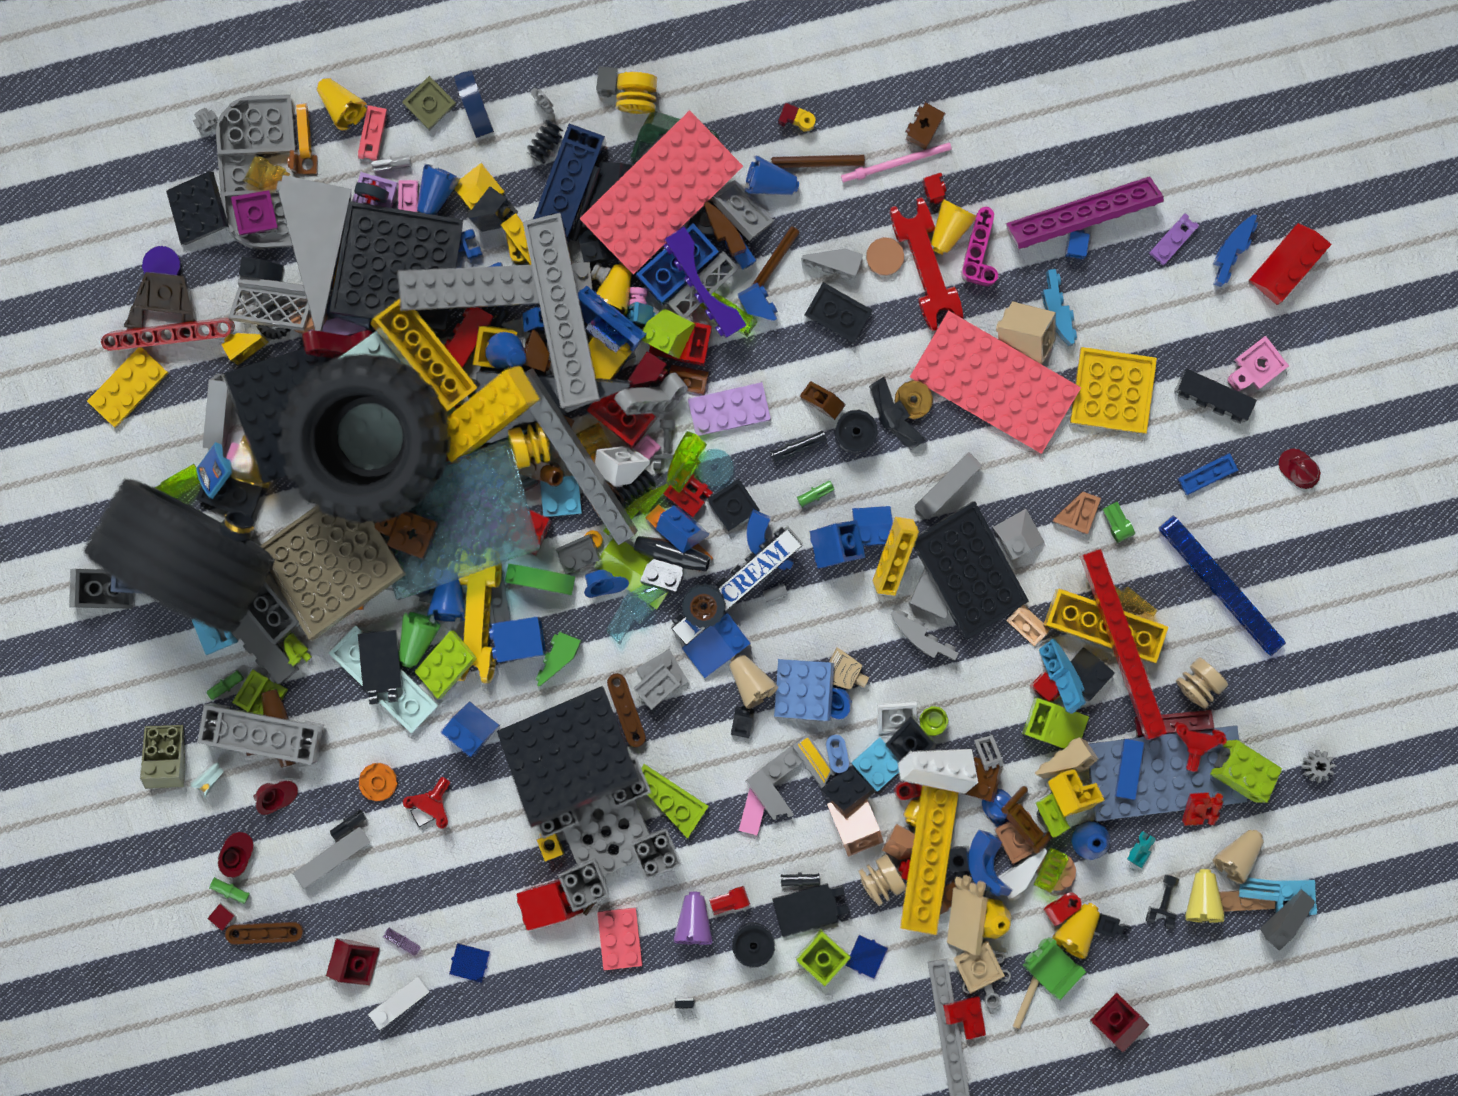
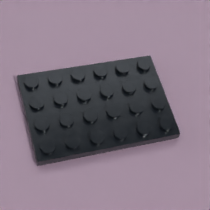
(969, 570)

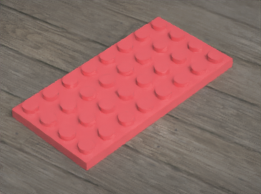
(661, 192)
(995, 382)

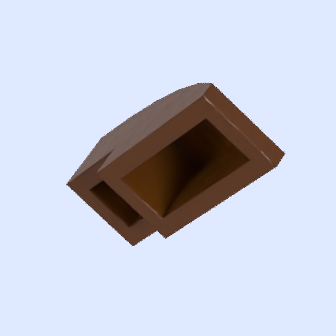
(725, 230)

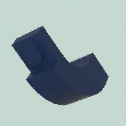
(473, 104)

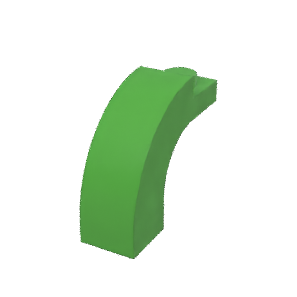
(539, 579)

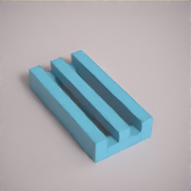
(1259, 886)

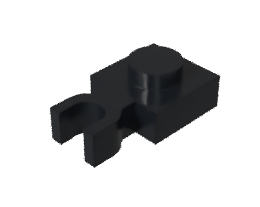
(1110, 926)

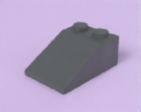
(92, 590)

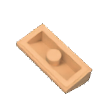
(1028, 625)

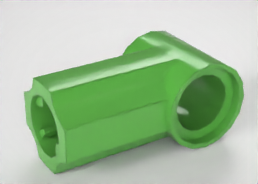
(1120, 526)

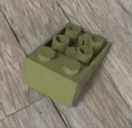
(163, 757)

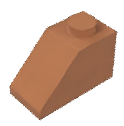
(899, 843)

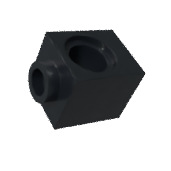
(962, 851)

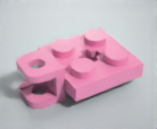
(1250, 371)

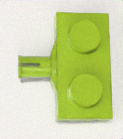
(1052, 815)

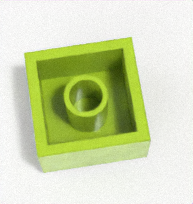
(822, 957)

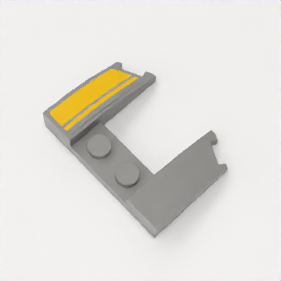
(762, 781)

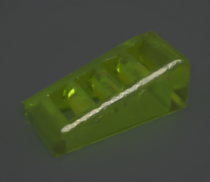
(1052, 853)

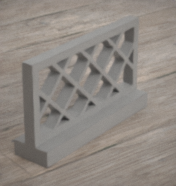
(275, 291)

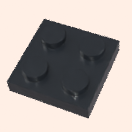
(733, 504)
(847, 791)

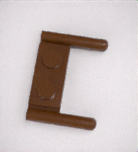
(1024, 823)

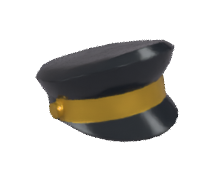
(237, 526)

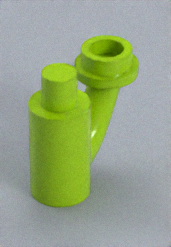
(295, 650)

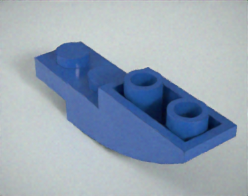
(1236, 242)

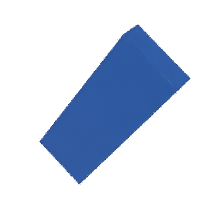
(1207, 474)
(1129, 769)

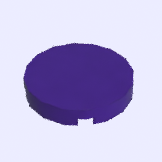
(161, 260)

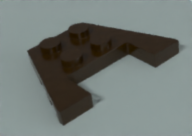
(163, 294)

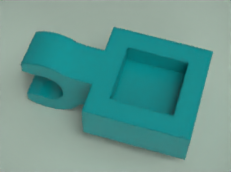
(1140, 852)

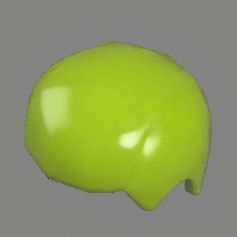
(934, 720)

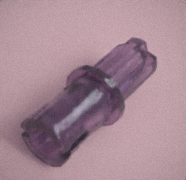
(401, 941)

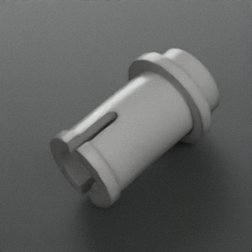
(775, 592)

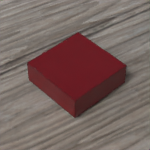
(221, 916)

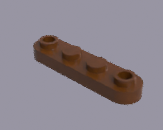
(626, 710)
(264, 933)

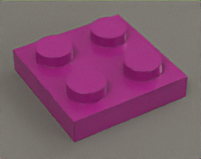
(254, 212)

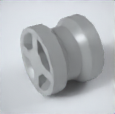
(599, 273)

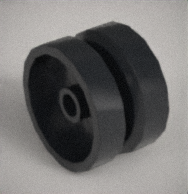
(844, 431)
(757, 955)

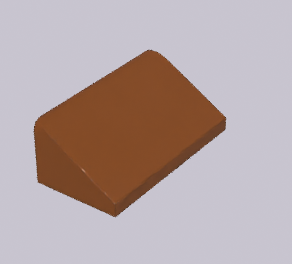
(694, 379)

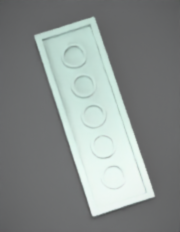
(413, 702)

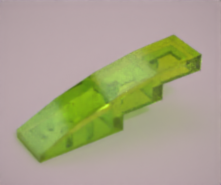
(644, 503)

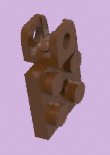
(398, 532)

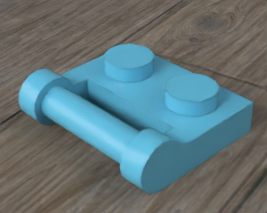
(211, 638)
(1290, 888)

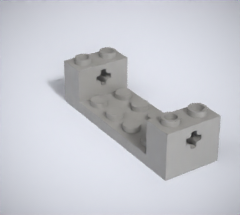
(260, 734)

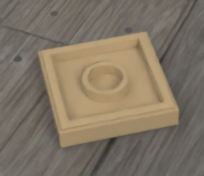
(979, 969)

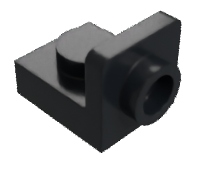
(742, 721)

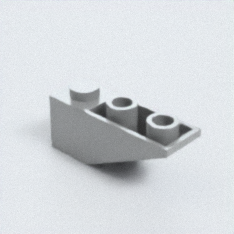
(839, 261)

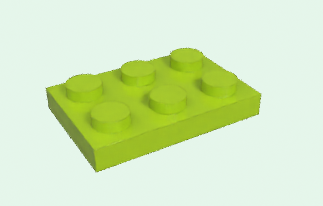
(445, 664)

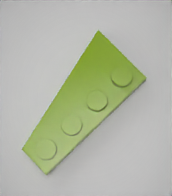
(674, 801)

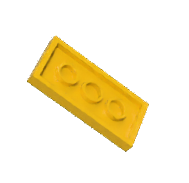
(127, 386)

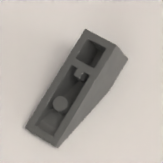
(1287, 921)

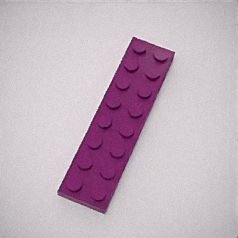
(1084, 212)

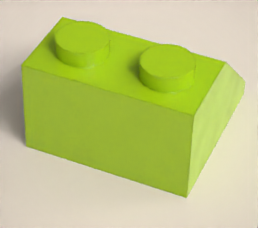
(668, 332)

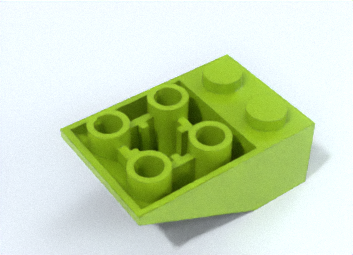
(1053, 723)

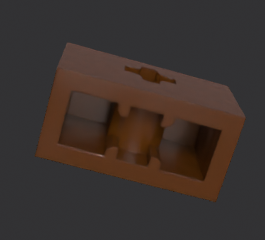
(929, 115)

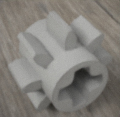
(205, 120)

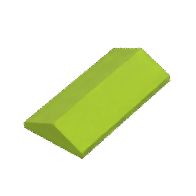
(627, 563)

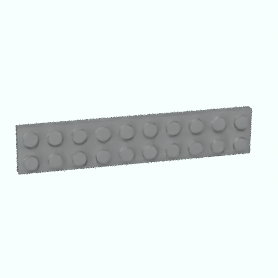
(475, 286)
(561, 311)

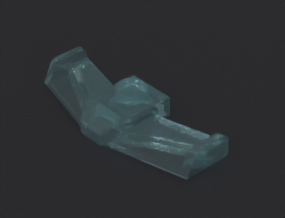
(633, 607)

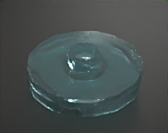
(724, 470)

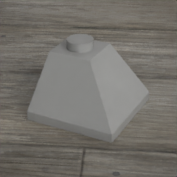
(1018, 534)

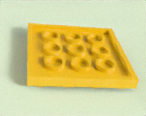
(1113, 390)

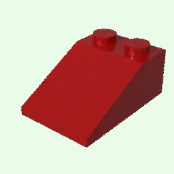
(627, 427)

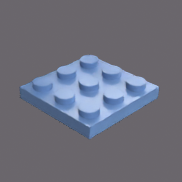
(804, 689)

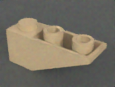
(1075, 756)

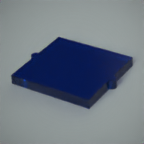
(866, 956)
(469, 962)

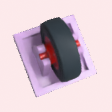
(374, 190)

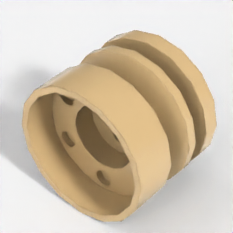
(1201, 683)
(882, 880)

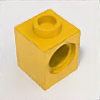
(550, 854)

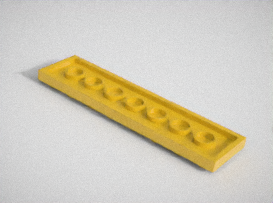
(929, 860)

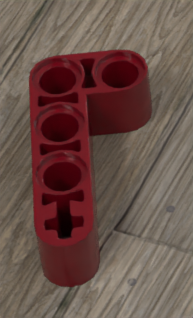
(331, 344)

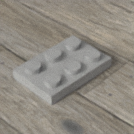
(742, 210)

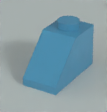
(640, 313)

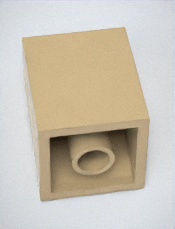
(1028, 330)

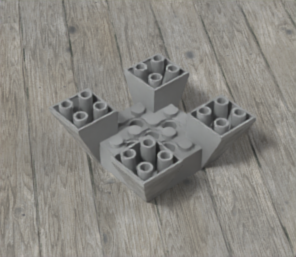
(653, 851)

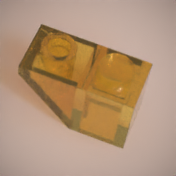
(263, 174)

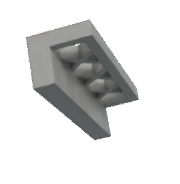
(703, 275)

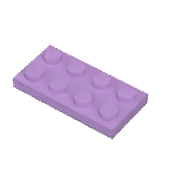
(729, 409)

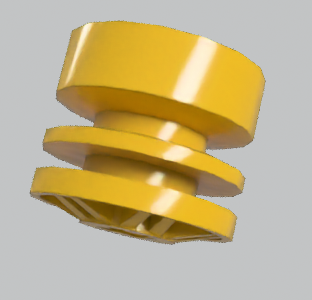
(636, 92)
(529, 445)

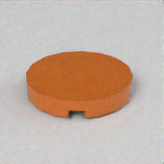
(378, 782)

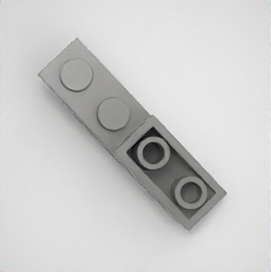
(915, 633)

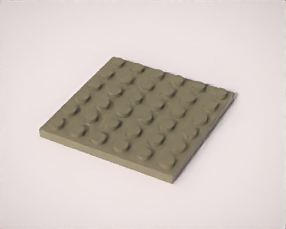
(330, 568)

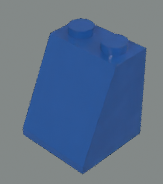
(837, 544)
(518, 639)
(470, 729)

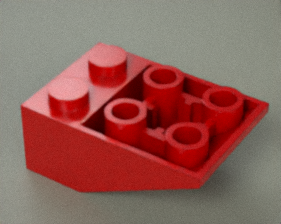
(695, 348)

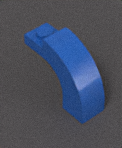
(756, 530)
(981, 862)

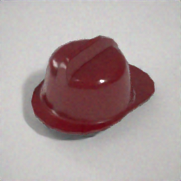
(1299, 468)
(273, 797)
(235, 854)

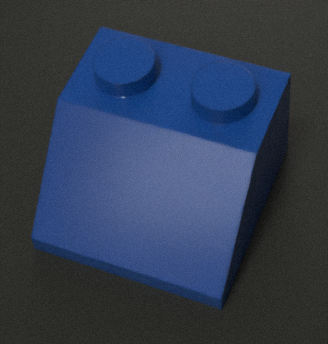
(873, 524)
(680, 529)

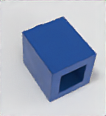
(1077, 244)

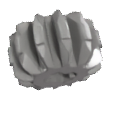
(1325, 768)

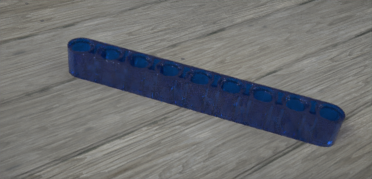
(1222, 585)

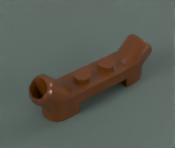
(545, 471)

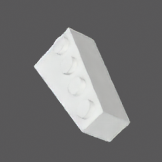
(940, 769)

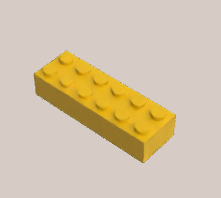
(422, 350)
(489, 411)
(1082, 619)

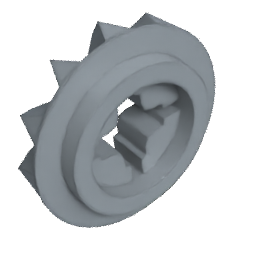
(542, 100)

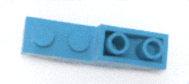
(1052, 301)
(1064, 674)

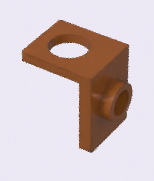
(295, 163)

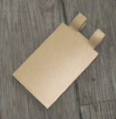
(967, 915)

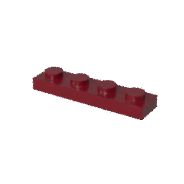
(1194, 721)

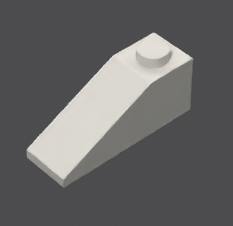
(1021, 874)
(398, 1003)

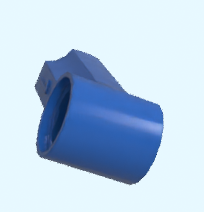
(745, 259)

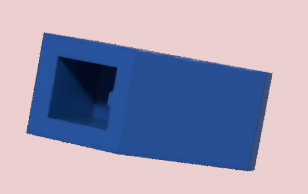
(756, 303)

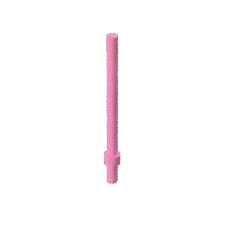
(860, 173)

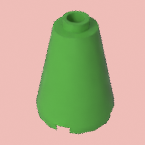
(416, 637)

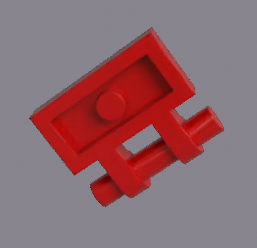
(688, 500)
(1197, 810)

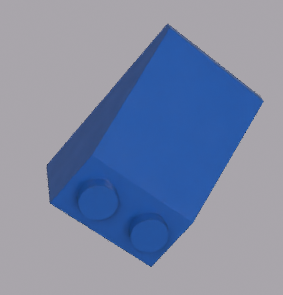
(716, 645)

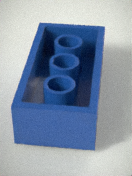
(664, 278)

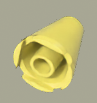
(1205, 899)

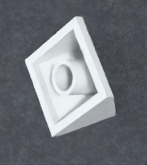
(893, 715)

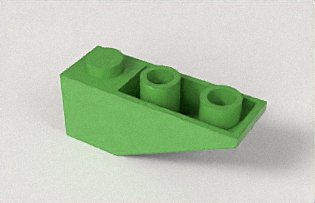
(562, 653)

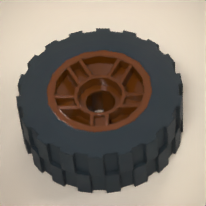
(703, 594)

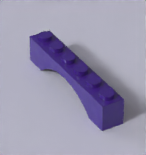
(682, 248)

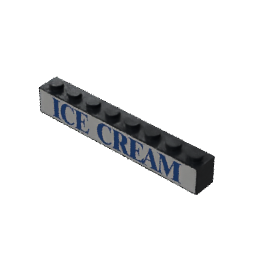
(745, 577)

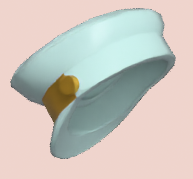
(207, 778)

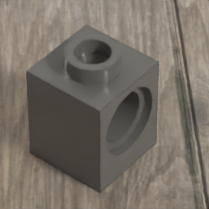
(607, 81)

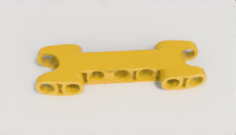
(478, 617)

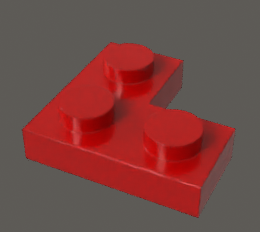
(969, 1012)

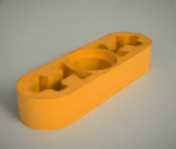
(303, 131)

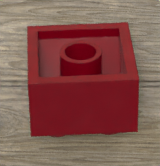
(648, 372)
(352, 962)
(1119, 1022)

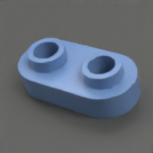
(837, 753)

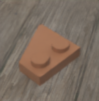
(1079, 513)

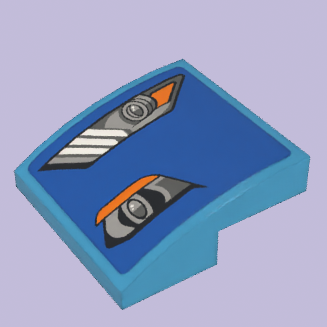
(213, 470)

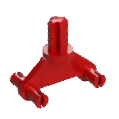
(1198, 743)
(431, 802)

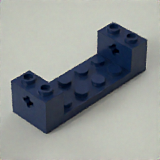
(570, 175)

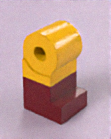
(797, 116)

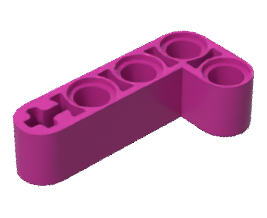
(980, 245)

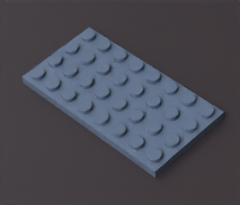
(1163, 776)

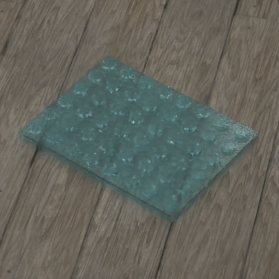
(478, 517)

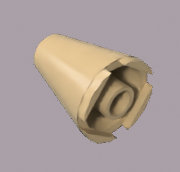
(751, 681)
(1240, 856)

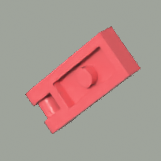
(372, 132)

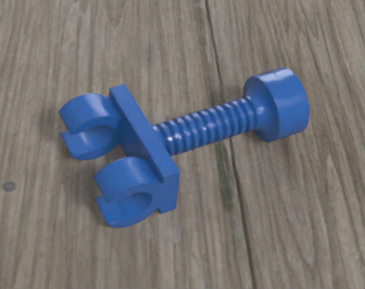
(474, 252)

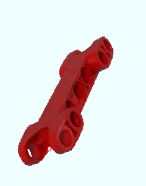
(915, 232)

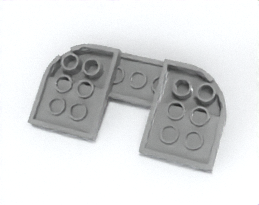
(242, 131)

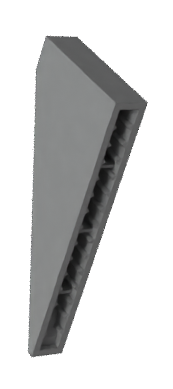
(316, 226)

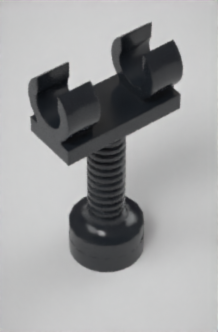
(1170, 882)

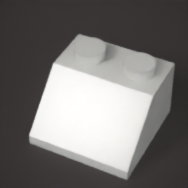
(620, 464)

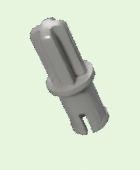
(391, 163)

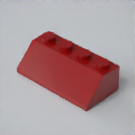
(1289, 263)

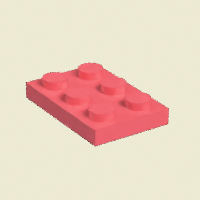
(619, 938)

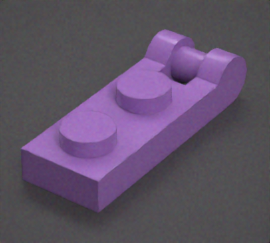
(1173, 239)

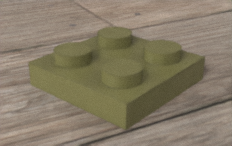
(429, 103)

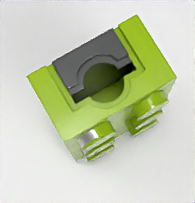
(1246, 771)

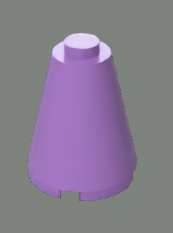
(693, 921)

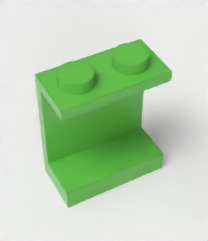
(1053, 968)

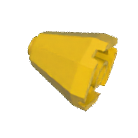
(996, 919)

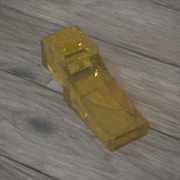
(1129, 597)

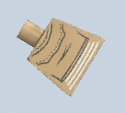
(846, 670)

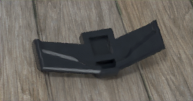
(894, 415)

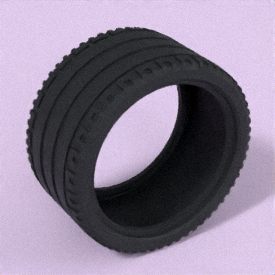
(177, 556)

